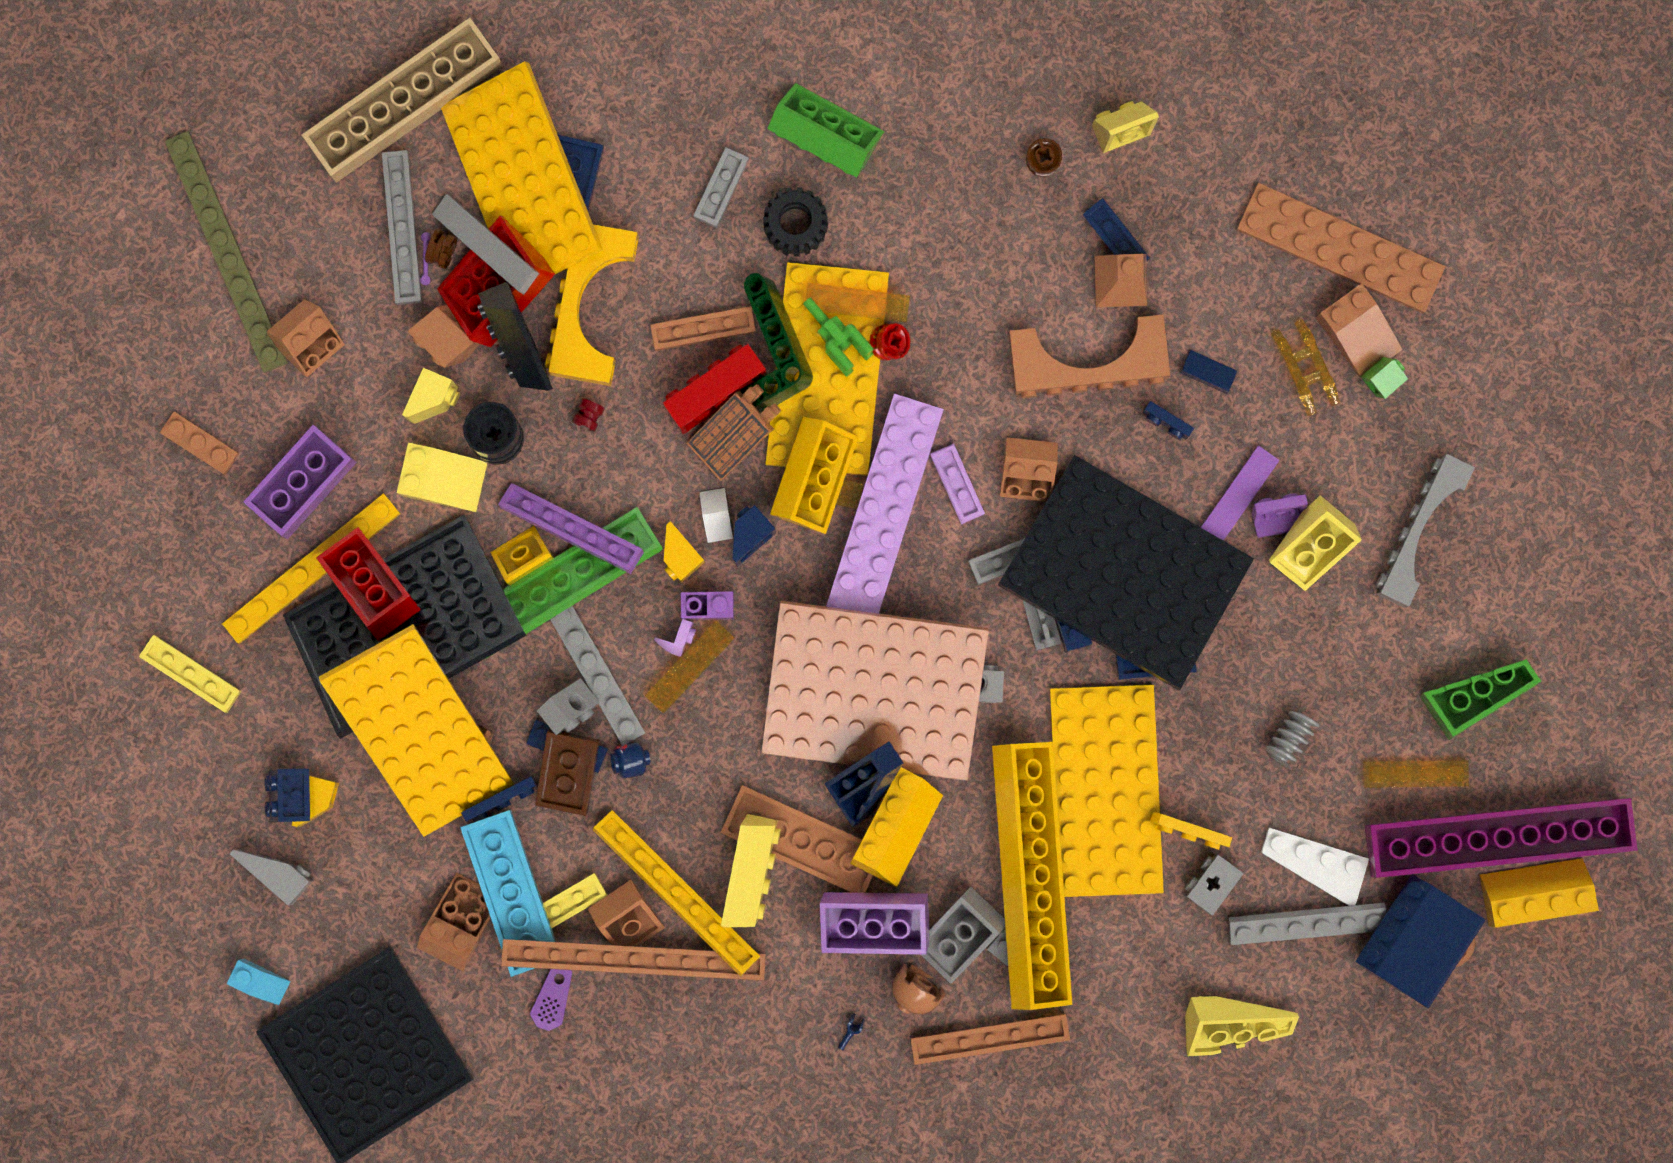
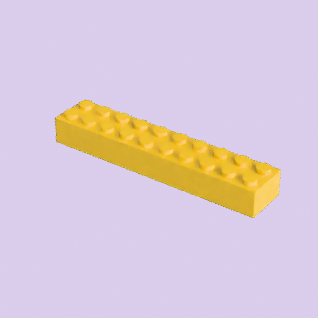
(1032, 875)

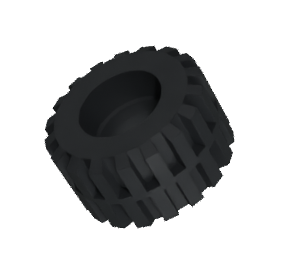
(795, 243)

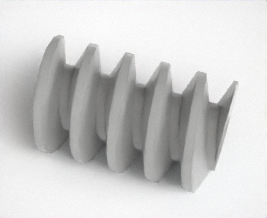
(1291, 738)

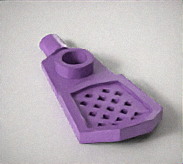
(554, 991)

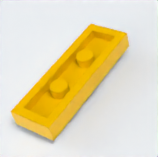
(1190, 831)

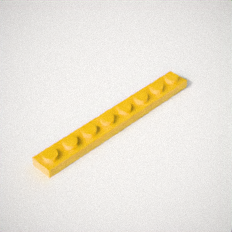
(305, 572)
(676, 893)

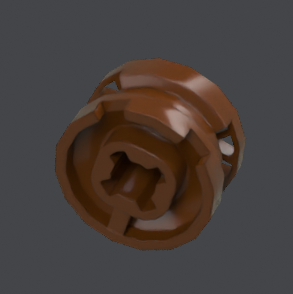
(1044, 157)
(441, 249)

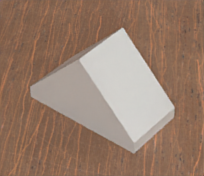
(716, 515)

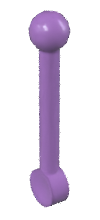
(425, 279)

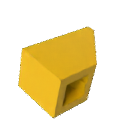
(321, 797)

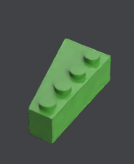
(1473, 699)

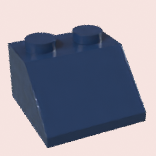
(750, 533)

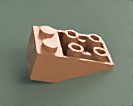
(456, 923)

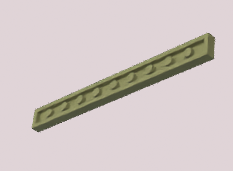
(225, 250)

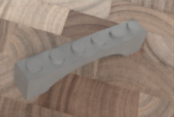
(1399, 582)

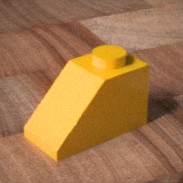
(679, 555)

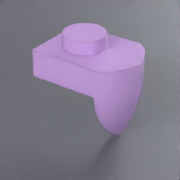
(684, 636)

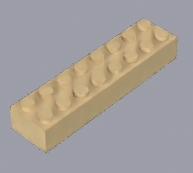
(402, 100)

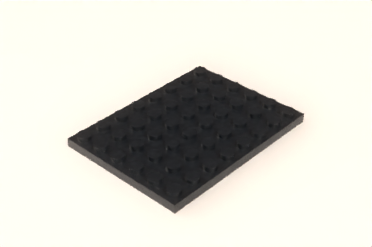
(1126, 572)
(460, 615)

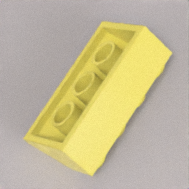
(750, 871)

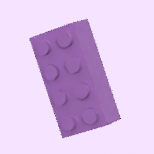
(300, 482)
(874, 923)

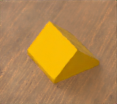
(521, 555)

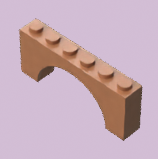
(1039, 372)

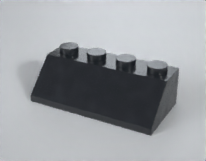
(514, 338)

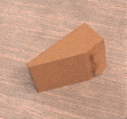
(1359, 330)

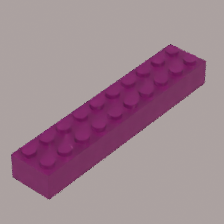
(1501, 837)

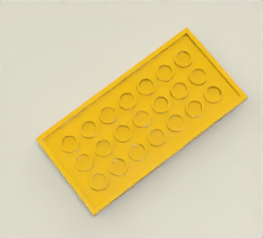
(521, 166)
(831, 396)
(416, 730)
(1107, 789)

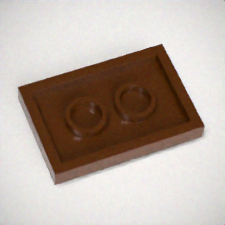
(567, 772)

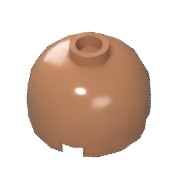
(915, 991)

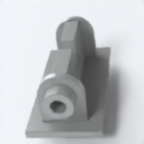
(1042, 627)

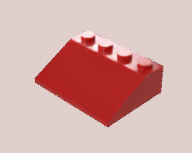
(475, 276)

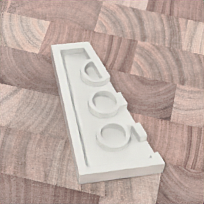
(1324, 866)

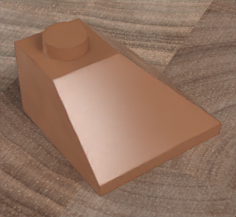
(1121, 280)

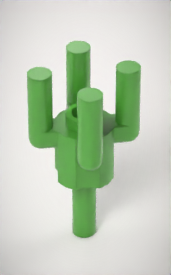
(839, 338)

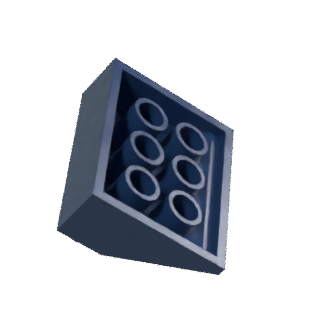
(1420, 941)

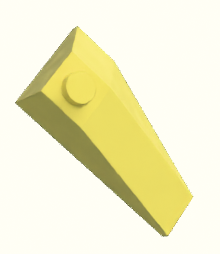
(1223, 1021)

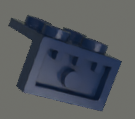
(288, 795)

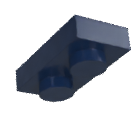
(1157, 416)

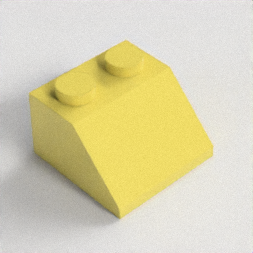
(430, 397)

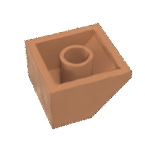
(625, 917)

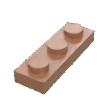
(199, 443)

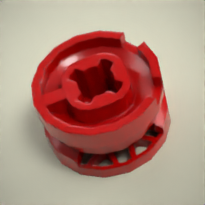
(891, 341)

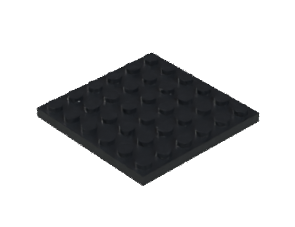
(364, 1055)

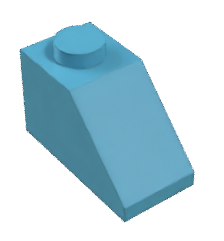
(258, 981)

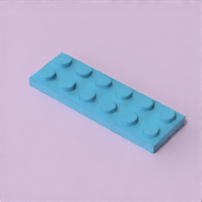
(507, 881)

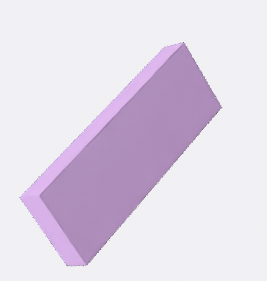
(957, 484)

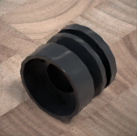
(479, 430)

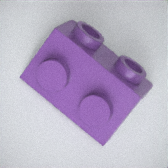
(1278, 515)

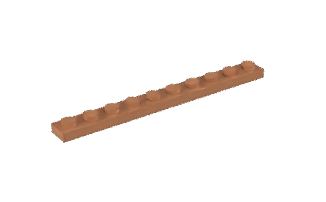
(623, 960)

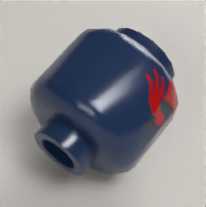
(629, 760)

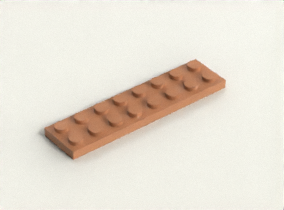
(1341, 248)

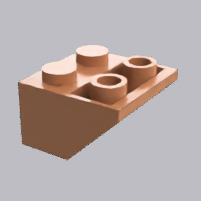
(306, 337)
(443, 337)
(1029, 469)

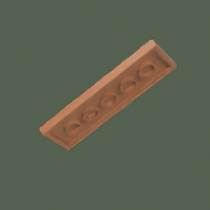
(803, 840)

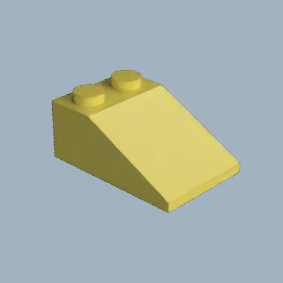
(1125, 125)
(441, 477)
(1315, 543)

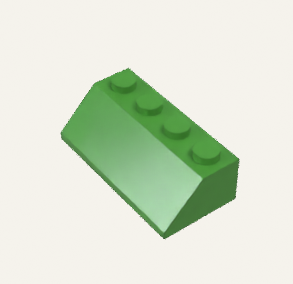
(825, 130)

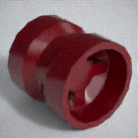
(588, 414)

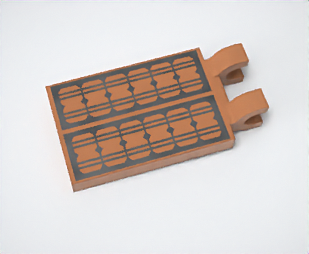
(733, 432)

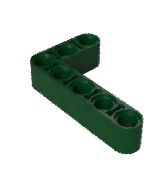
(778, 345)

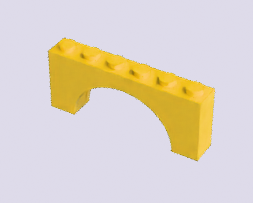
(571, 352)

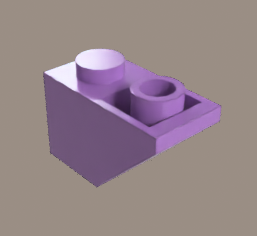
(707, 605)

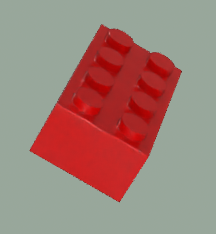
(714, 388)
(368, 584)

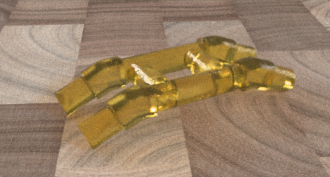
(1310, 351)

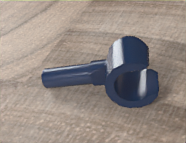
(852, 1029)

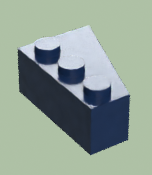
(865, 783)

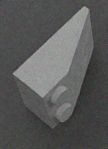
(962, 934)

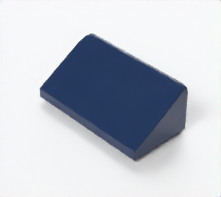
(1208, 372)

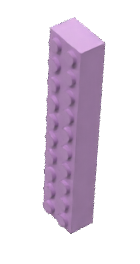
(885, 505)

